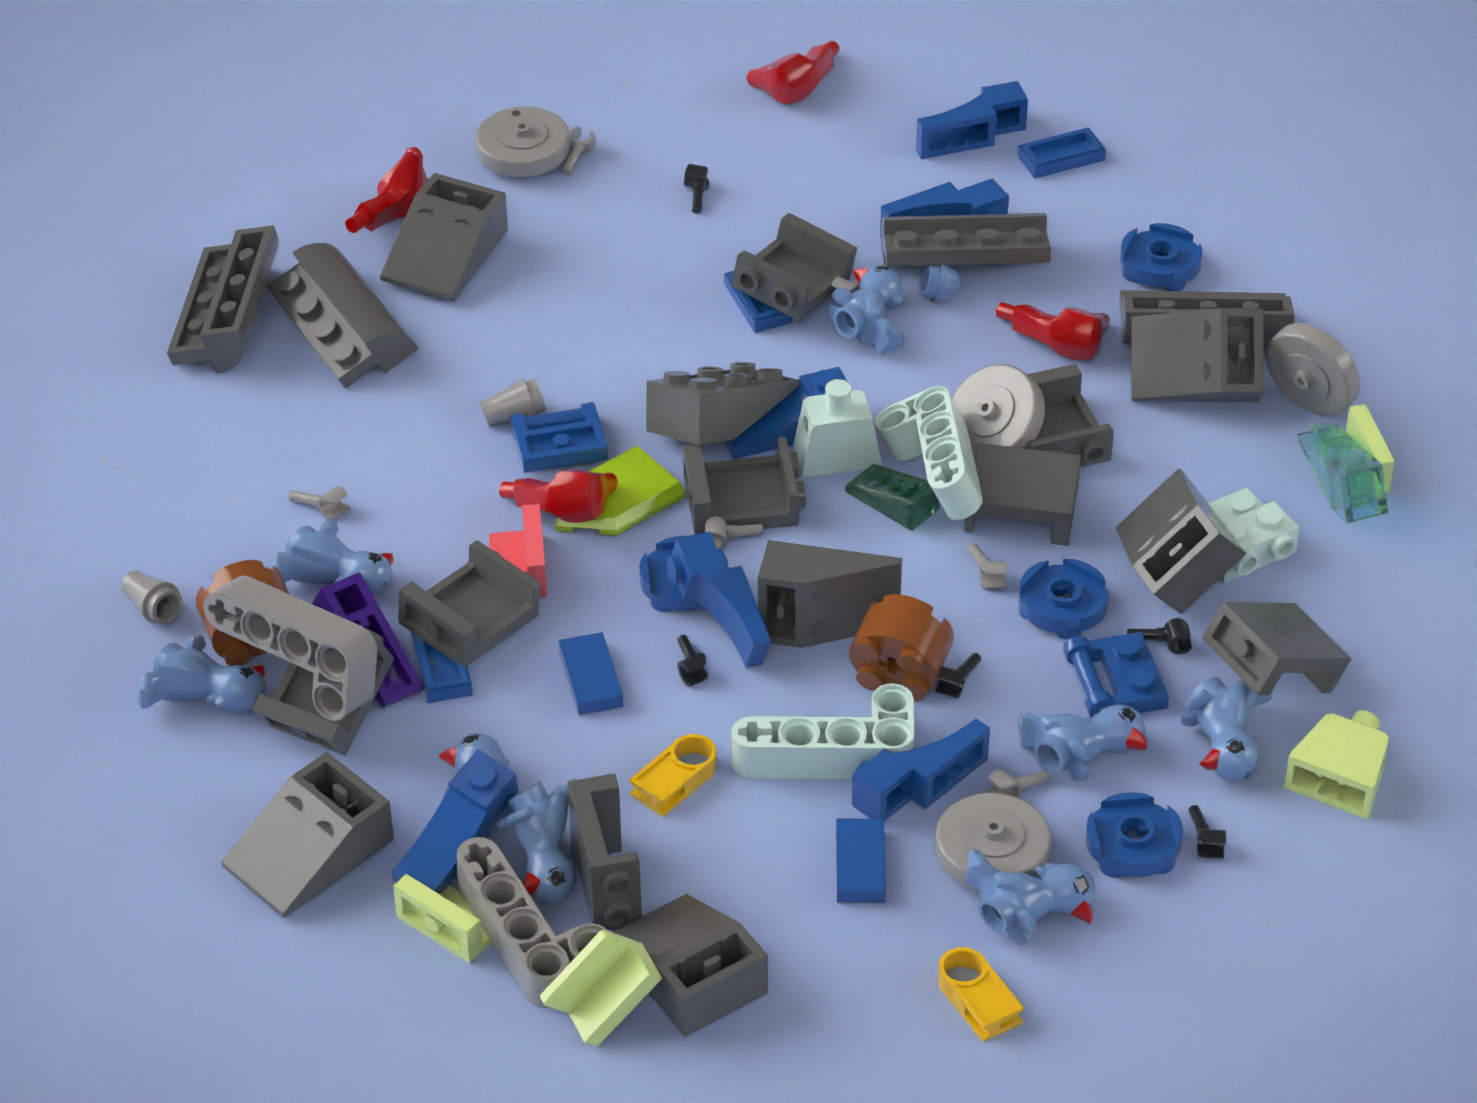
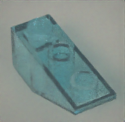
(1345, 472)

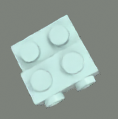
(1260, 529)

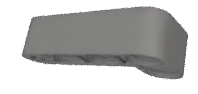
(303, 634)
(511, 915)

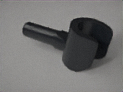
(696, 178)
(1175, 632)
(692, 667)
(952, 680)
(1209, 841)

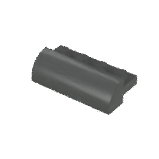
(965, 239)
(224, 300)
(1276, 306)
(340, 314)

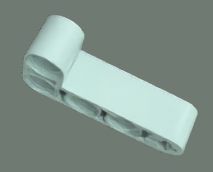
(935, 427)
(823, 745)

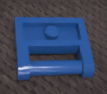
(559, 438)
(1127, 667)

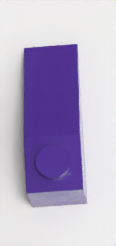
(354, 601)

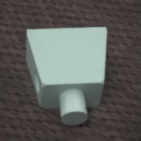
(835, 432)

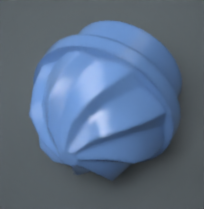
(939, 282)

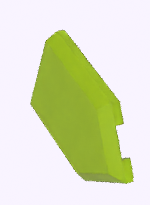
(640, 493)

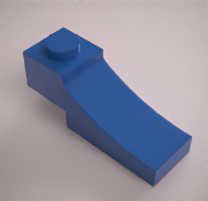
(975, 123)
(946, 199)
(783, 418)
(722, 592)
(918, 774)
(466, 812)

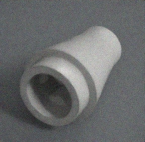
(516, 399)
(153, 597)

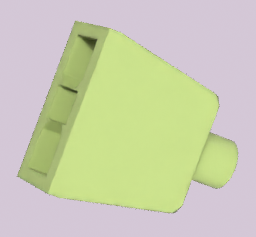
(1340, 762)

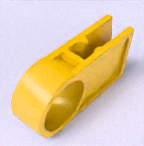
(668, 780)
(982, 1002)

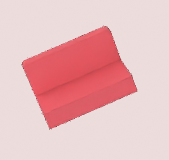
(524, 547)

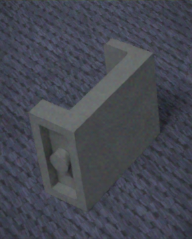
(795, 269)
(1068, 420)
(1027, 487)
(744, 489)
(471, 606)
(1274, 639)
(294, 712)
(608, 881)

